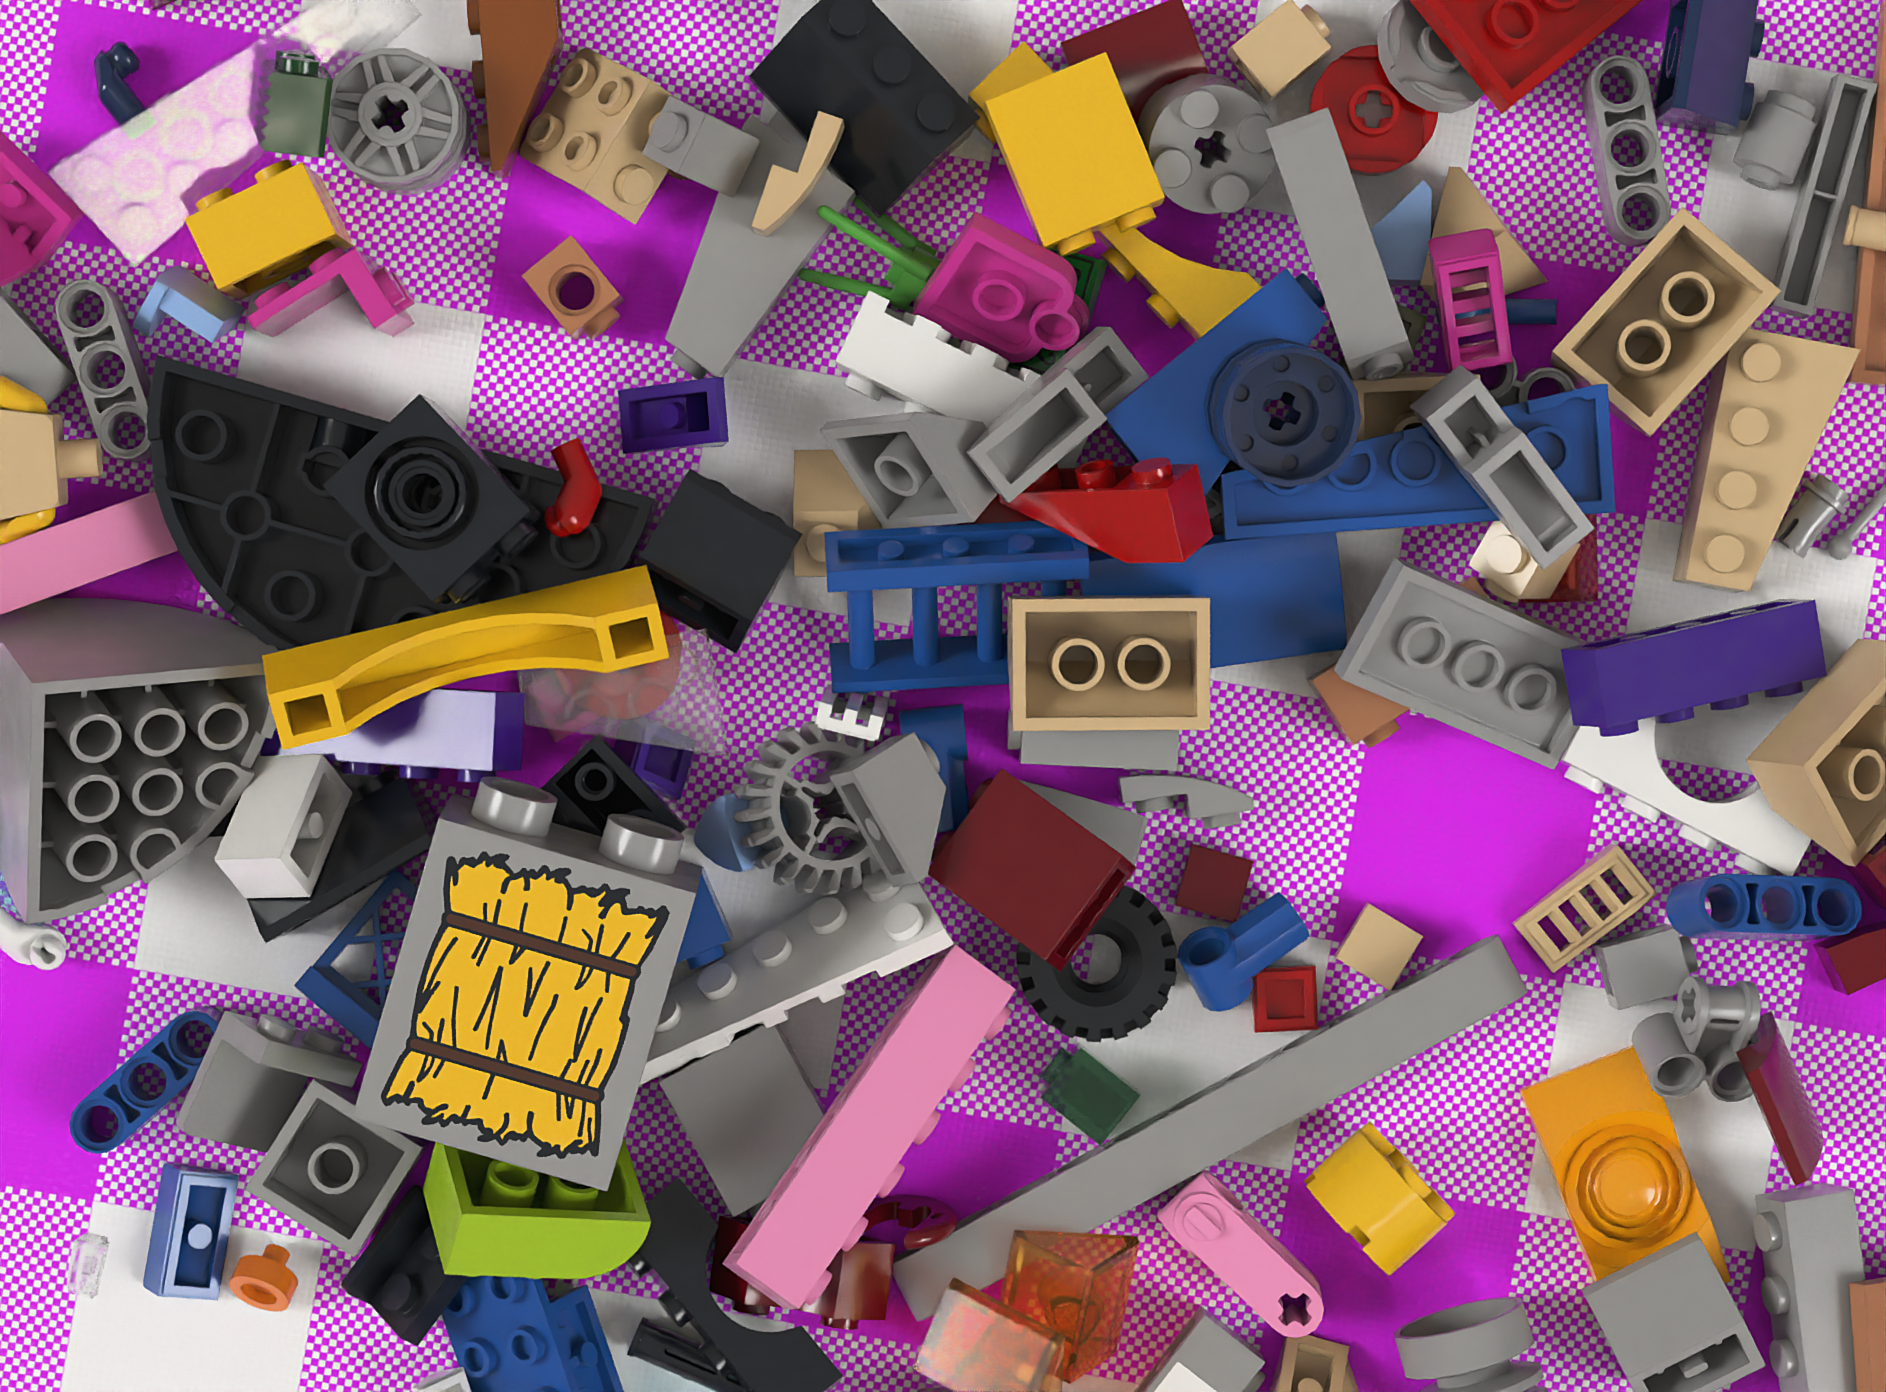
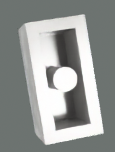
(283, 826)

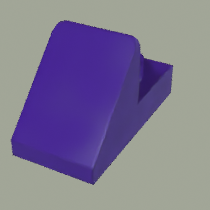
(673, 416)

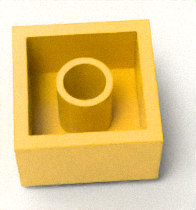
(267, 229)

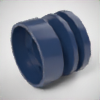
(1319, 421)

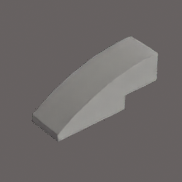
(1056, 412)
(1502, 466)

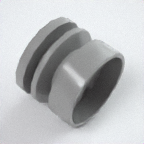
(434, 130)
(1471, 1348)

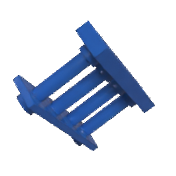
(932, 559)

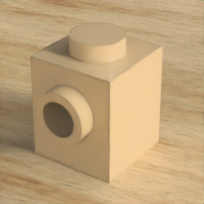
(1512, 571)

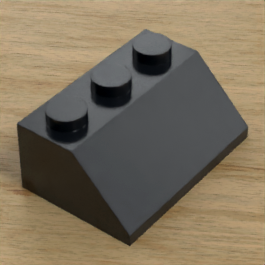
(892, 100)
(373, 839)

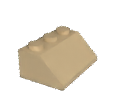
(1665, 322)
(1109, 662)
(1829, 756)

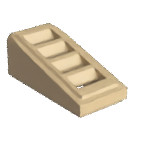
(1618, 910)

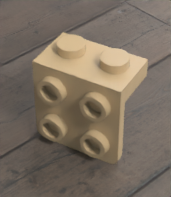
(597, 133)

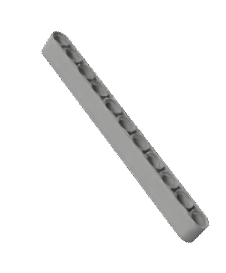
(1219, 1119)

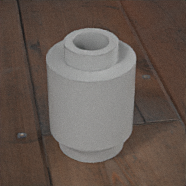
(1775, 140)

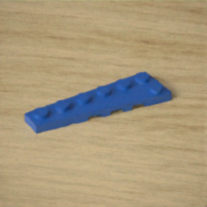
(1413, 483)

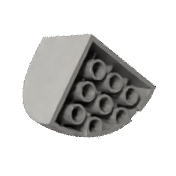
(118, 743)

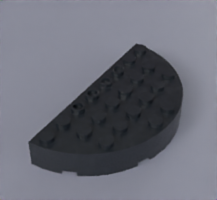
(279, 554)

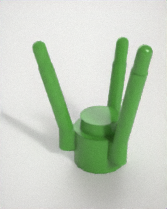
(910, 264)

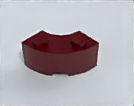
(854, 1293)

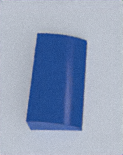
(1264, 593)

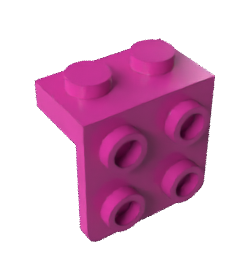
(32, 214)
(334, 273)

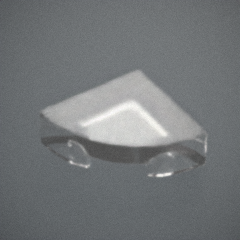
(87, 1265)

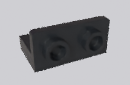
(404, 1272)

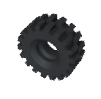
(1127, 998)

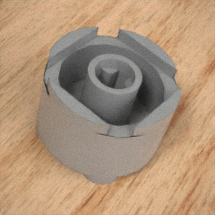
(1204, 108)

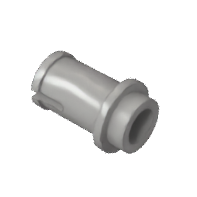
(1811, 514)

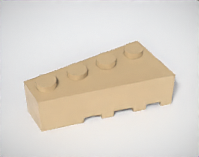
(1753, 447)

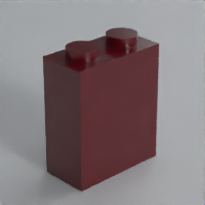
(1029, 868)

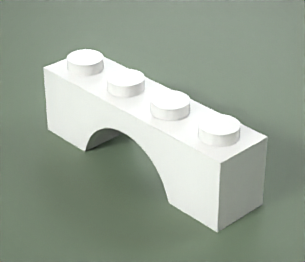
(1738, 822)

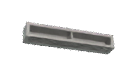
(1822, 194)

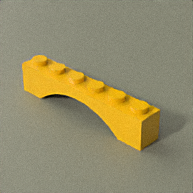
(1179, 287)
(347, 680)

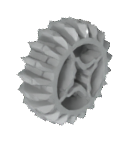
(775, 788)

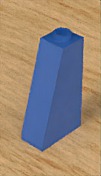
(1168, 410)

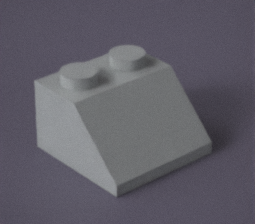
(913, 467)

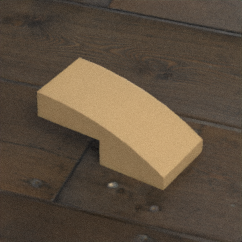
(789, 189)

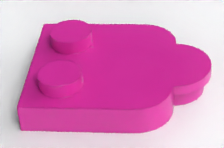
(1004, 293)

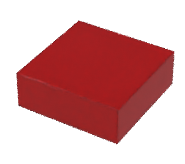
(1285, 999)

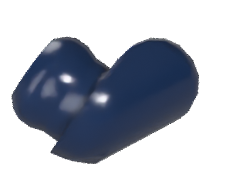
(112, 87)

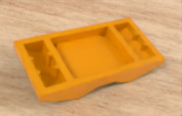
(1617, 1163)

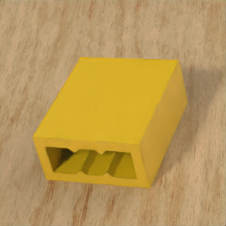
(1075, 155)

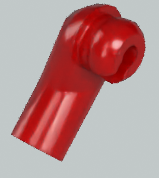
(579, 493)

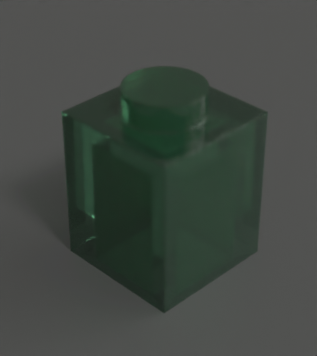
(1086, 1091)

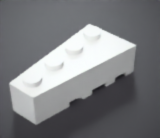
(930, 369)

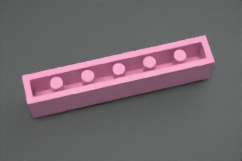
(870, 1128)

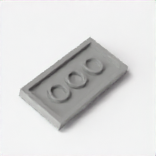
(1464, 662)

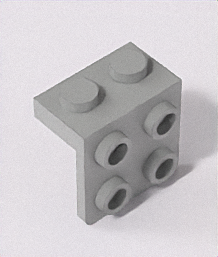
(256, 1078)

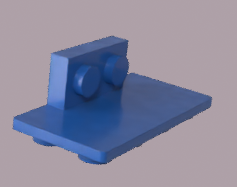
(524, 1342)

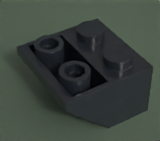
(716, 559)
(603, 784)

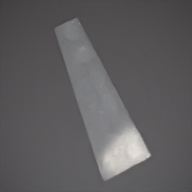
(200, 138)

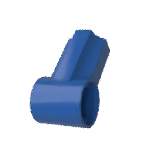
(945, 733)
(1226, 959)

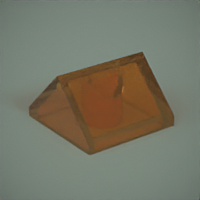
(1073, 1287)
(989, 1346)

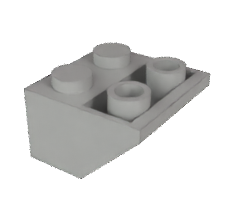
(1674, 1322)

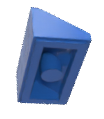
(190, 1232)

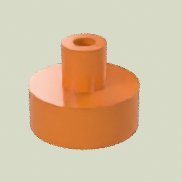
(265, 1279)

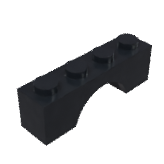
(676, 1259)

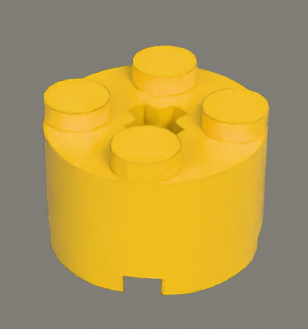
(1379, 1198)

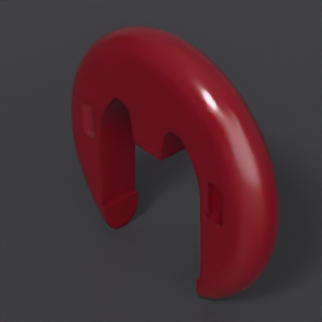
(929, 1216)

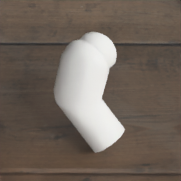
(31, 943)

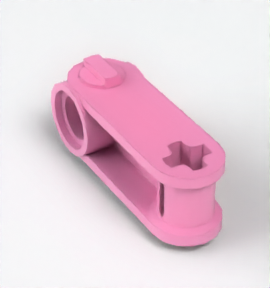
(1243, 1254)

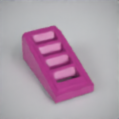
(1465, 261)

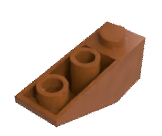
(518, 57)

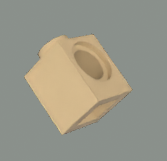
(1280, 49)

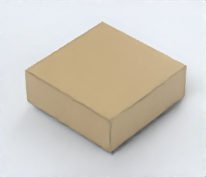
(1378, 946)

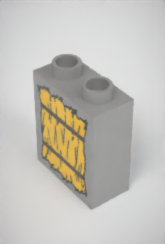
(530, 983)

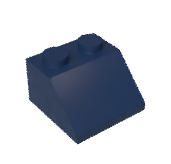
(1707, 65)

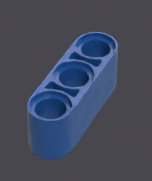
(1788, 900)
(125, 1095)

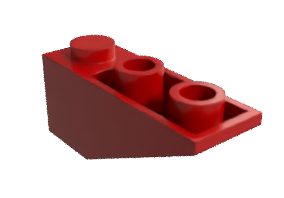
(1125, 511)

